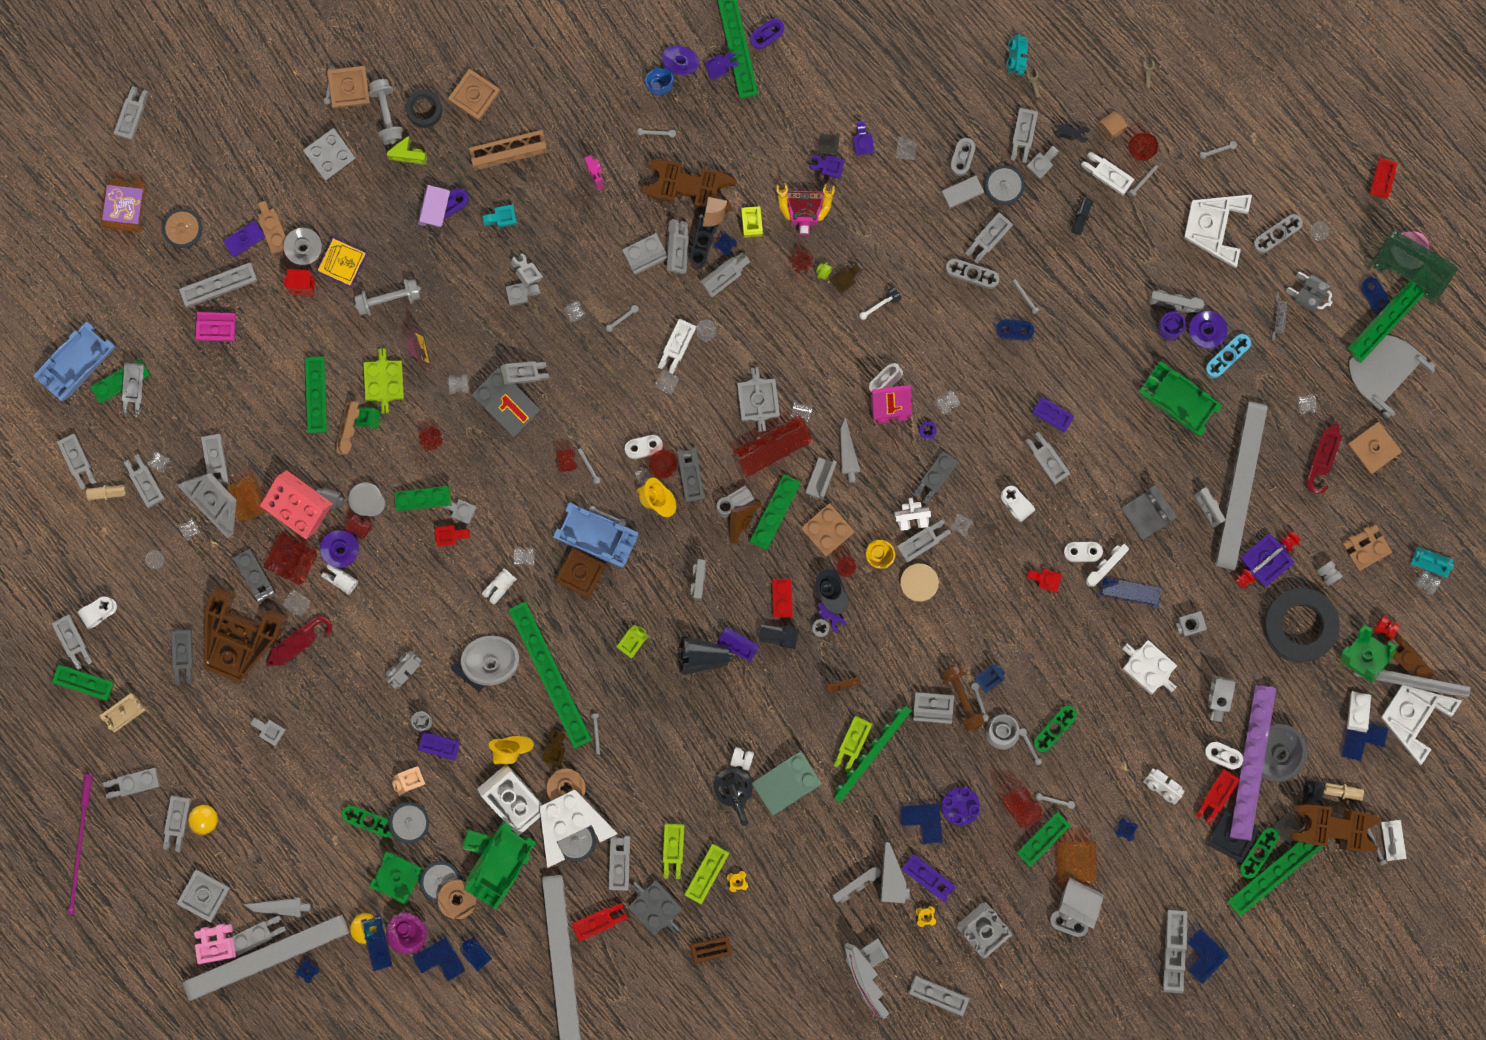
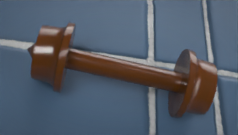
(953, 675)

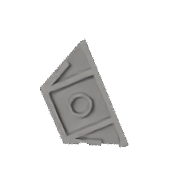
(212, 500)

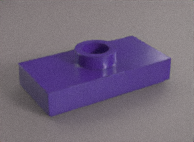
(244, 239)
(1053, 414)
(738, 644)
(439, 746)

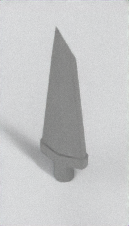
(848, 456)
(288, 907)

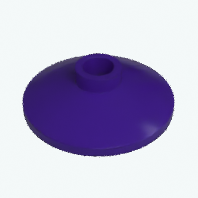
(680, 60)
(1210, 320)
(339, 540)

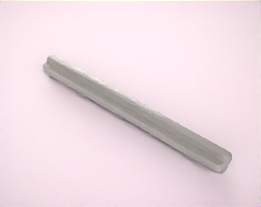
(1423, 683)

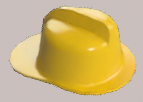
(657, 497)
(508, 749)

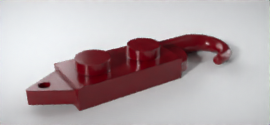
(1324, 456)
(297, 642)

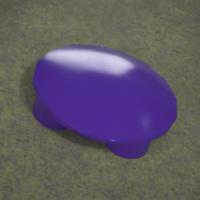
(960, 806)

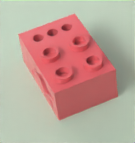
(296, 504)

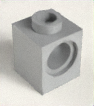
(1198, 620)

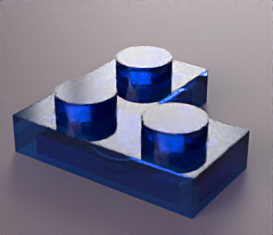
(1356, 740)
(928, 817)
(442, 954)
(1210, 956)

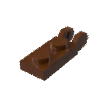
(1410, 661)

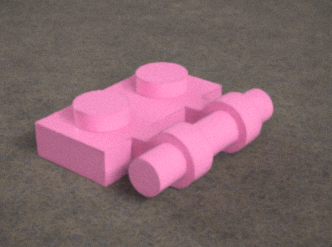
(216, 950)

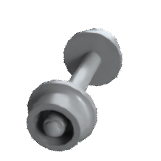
(380, 89)
(363, 304)

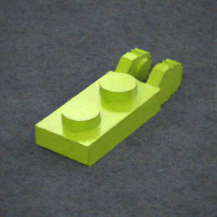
(853, 741)
(673, 848)

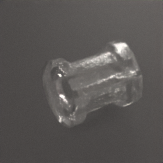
(802, 410)

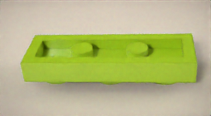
(707, 874)

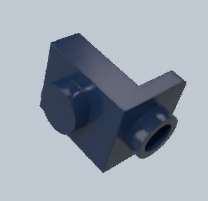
(990, 677)

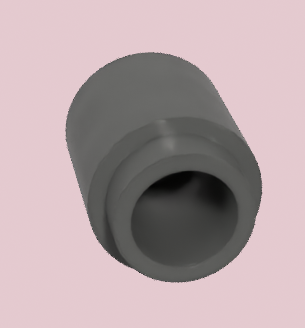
(333, 496)

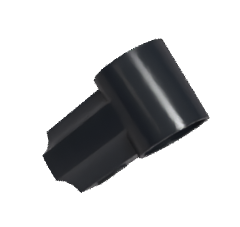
(783, 636)

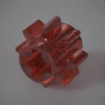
(800, 266)
(430, 438)

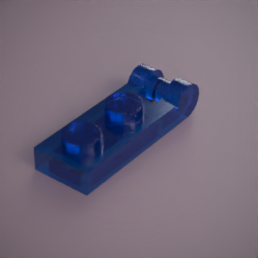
(376, 943)

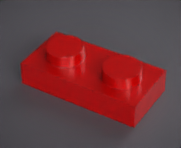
(782, 598)

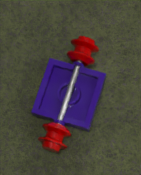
(1267, 560)

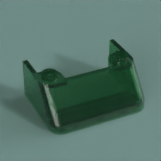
(1414, 264)

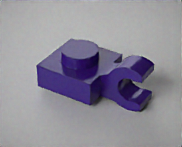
(863, 142)
(824, 613)

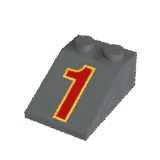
(505, 403)

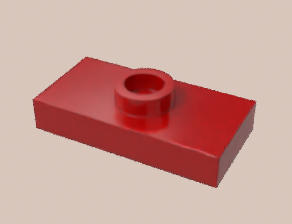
(1383, 178)

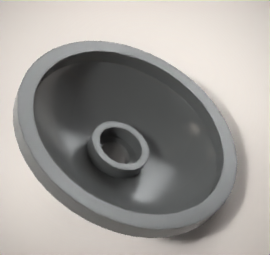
(1284, 740)

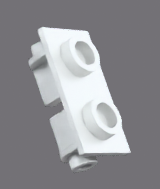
(1156, 781)
(1393, 840)

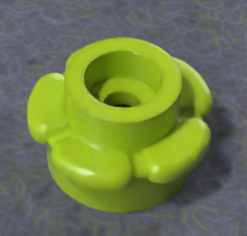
(823, 271)

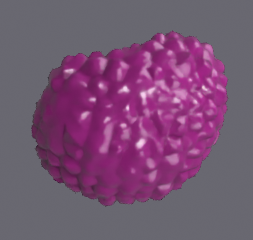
(406, 933)

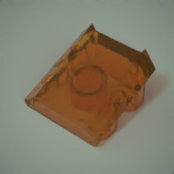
(1077, 861)

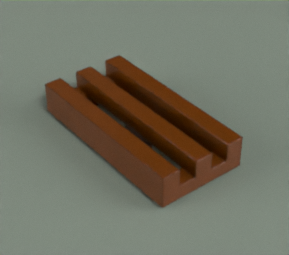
(695, 953)

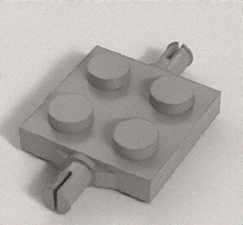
(758, 400)

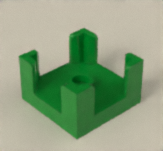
(1368, 655)
(396, 878)

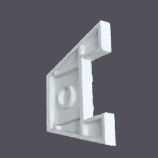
(1208, 223)
(1409, 713)
(565, 817)

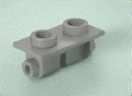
(396, 673)

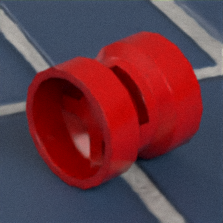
(1391, 628)

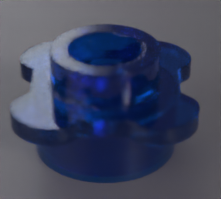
(725, 239)
(1131, 829)
(302, 971)

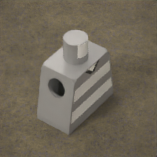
(1220, 688)

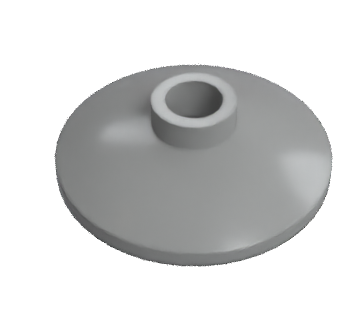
(300, 237)

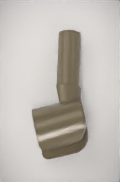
(1148, 71)
(1033, 81)

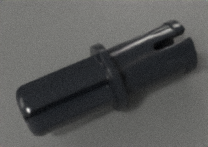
(1082, 216)
(457, 668)

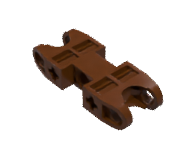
(685, 184)
(1350, 830)

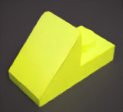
(752, 222)

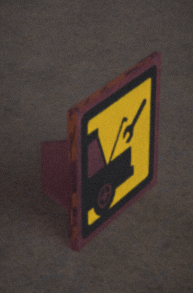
(417, 347)

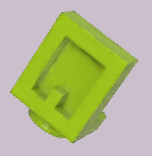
(633, 641)

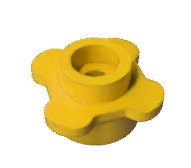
(741, 885)
(929, 912)

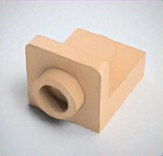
(407, 780)

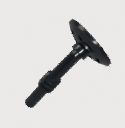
(733, 798)

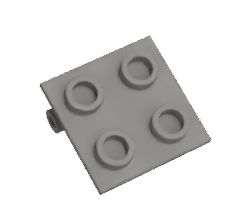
(329, 154)

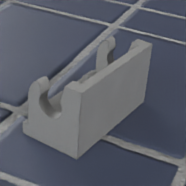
(873, 953)

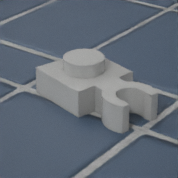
(526, 272)

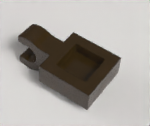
(845, 279)
(554, 751)

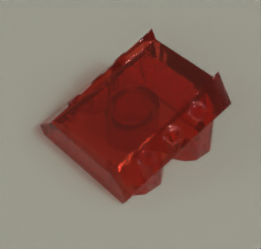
(290, 559)

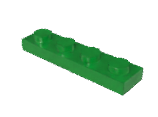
(316, 395)
(775, 512)

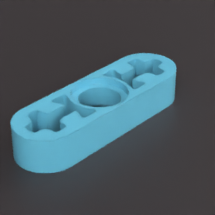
(1234, 343)

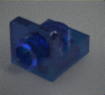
(475, 953)

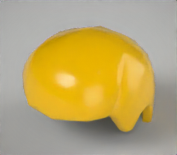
(880, 554)
(202, 820)
(356, 929)

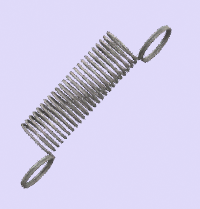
(1279, 312)

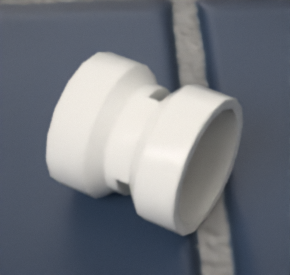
(739, 755)

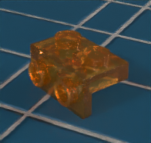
(247, 499)

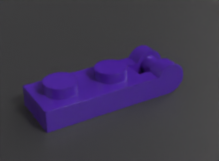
(928, 877)

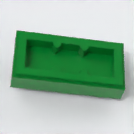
(476, 841)

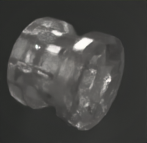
(574, 312)
(1306, 404)
(158, 462)
(189, 529)

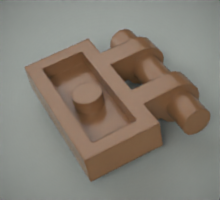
(1371, 552)

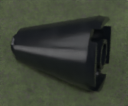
(701, 655)

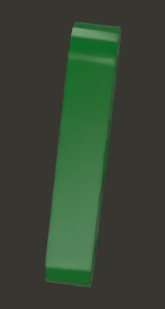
(1068, 721)
(353, 820)
(1270, 843)

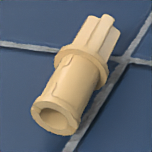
(105, 492)
(1343, 791)

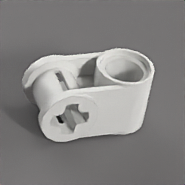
(1020, 506)
(94, 613)

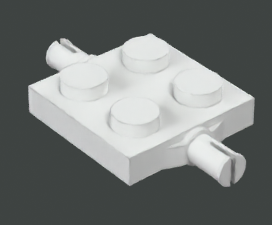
(1149, 667)

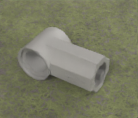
(735, 500)

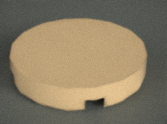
(919, 582)

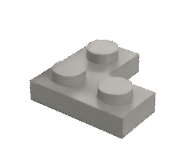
(698, 573)

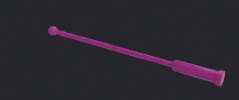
(84, 803)

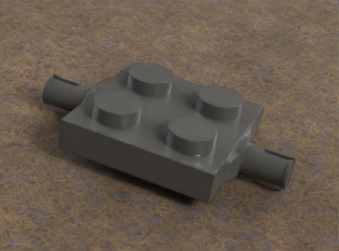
(655, 907)

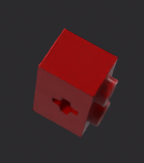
(299, 282)

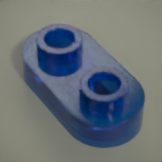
(1374, 295)
(1015, 328)

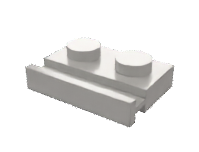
(645, 254)
(933, 708)

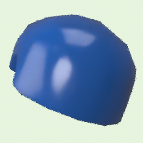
(659, 81)

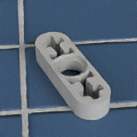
(1292, 230)
(957, 274)

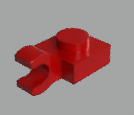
(447, 535)
(1047, 580)

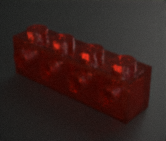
(773, 446)

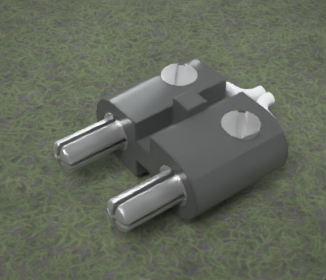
(1312, 293)

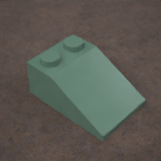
(786, 783)

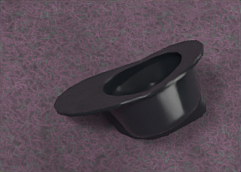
(831, 591)

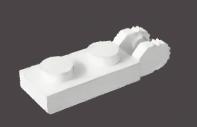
(1108, 174)
(677, 344)
(1105, 566)

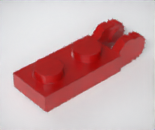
(1218, 794)
(597, 922)

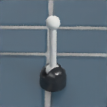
(891, 296)

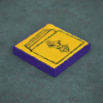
(342, 262)

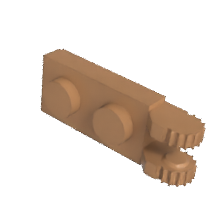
(346, 429)

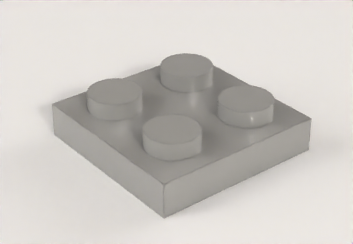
(203, 896)

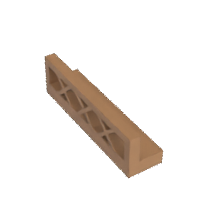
(509, 154)

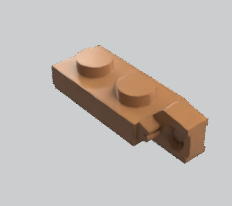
(272, 228)

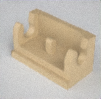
(123, 712)

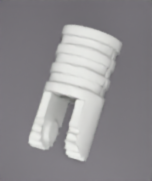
(342, 579)
(502, 582)

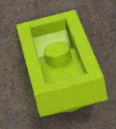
(402, 153)

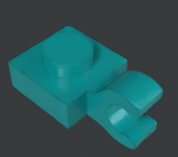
(503, 216)

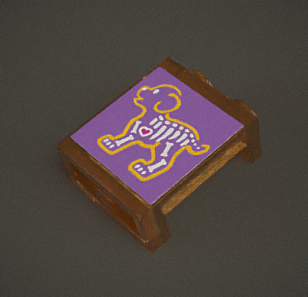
(123, 205)

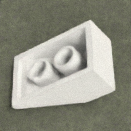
(511, 799)

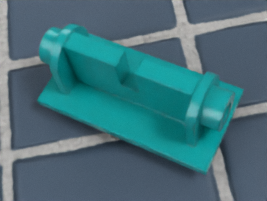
(1017, 47)
(1432, 562)

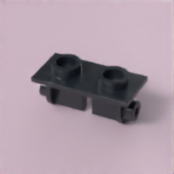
(1312, 791)

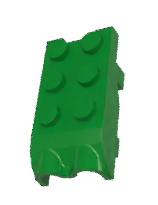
(1179, 398)
(498, 866)

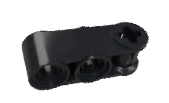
(702, 250)

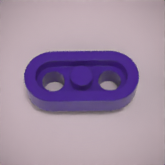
(767, 34)
(454, 206)

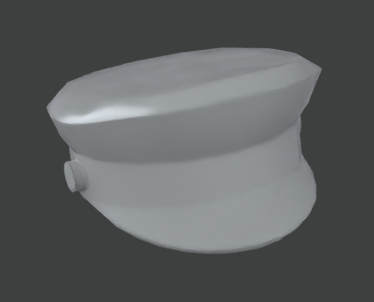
(366, 499)
(1002, 731)

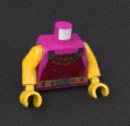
(804, 207)

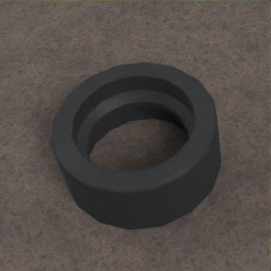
(427, 95)

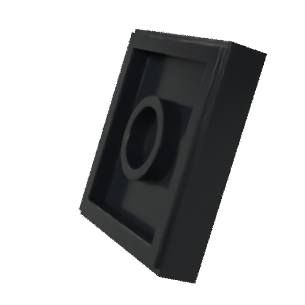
(1222, 842)

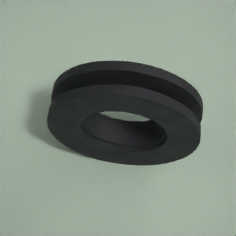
(1320, 605)

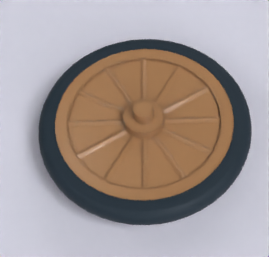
(182, 228)

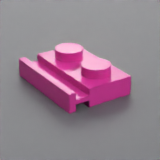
(595, 171)
(215, 326)

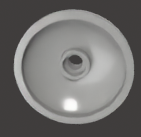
(487, 653)

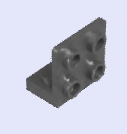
(1149, 512)

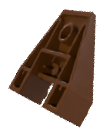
(233, 642)

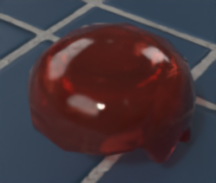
(1143, 146)
(663, 464)

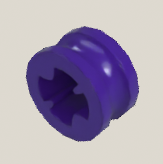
(933, 431)

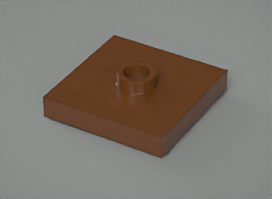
(580, 573)

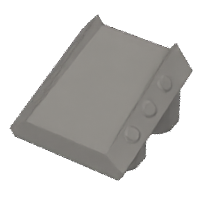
(1080, 903)
(984, 930)

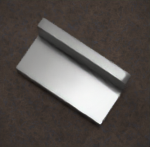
(821, 478)

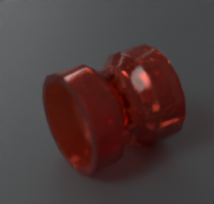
(566, 460)
(357, 526)
(846, 567)

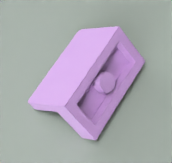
(433, 206)

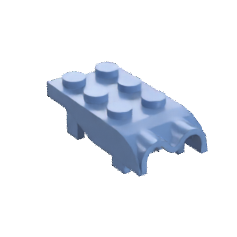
(73, 362)
(597, 535)

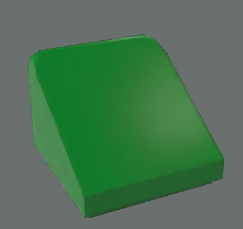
(368, 418)

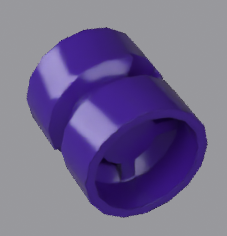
(1171, 326)

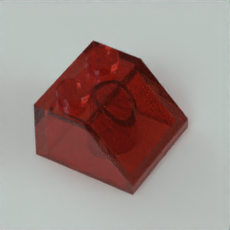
(1021, 807)

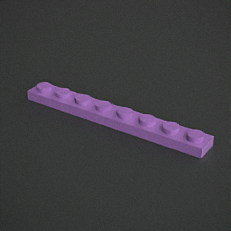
(1253, 763)

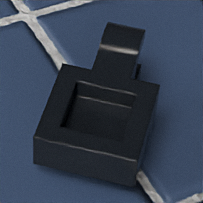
(1068, 132)

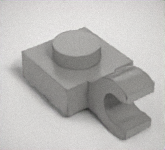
(1041, 164)
(519, 293)
(462, 511)
(270, 732)

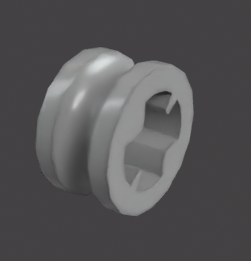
(822, 622)

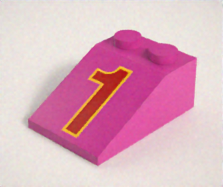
(891, 404)

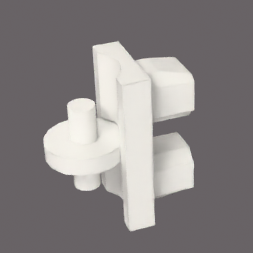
(904, 517)

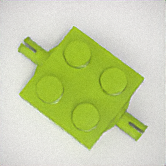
(383, 381)

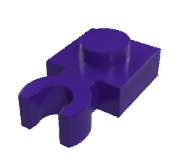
(719, 65)
(830, 166)

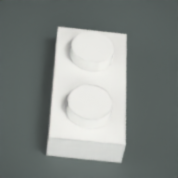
(1359, 711)

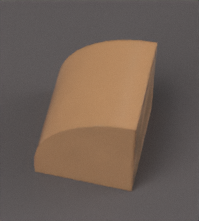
(1113, 125)
(714, 211)

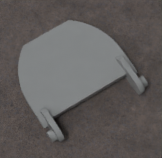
(1386, 370)

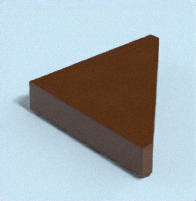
(741, 519)
(842, 685)

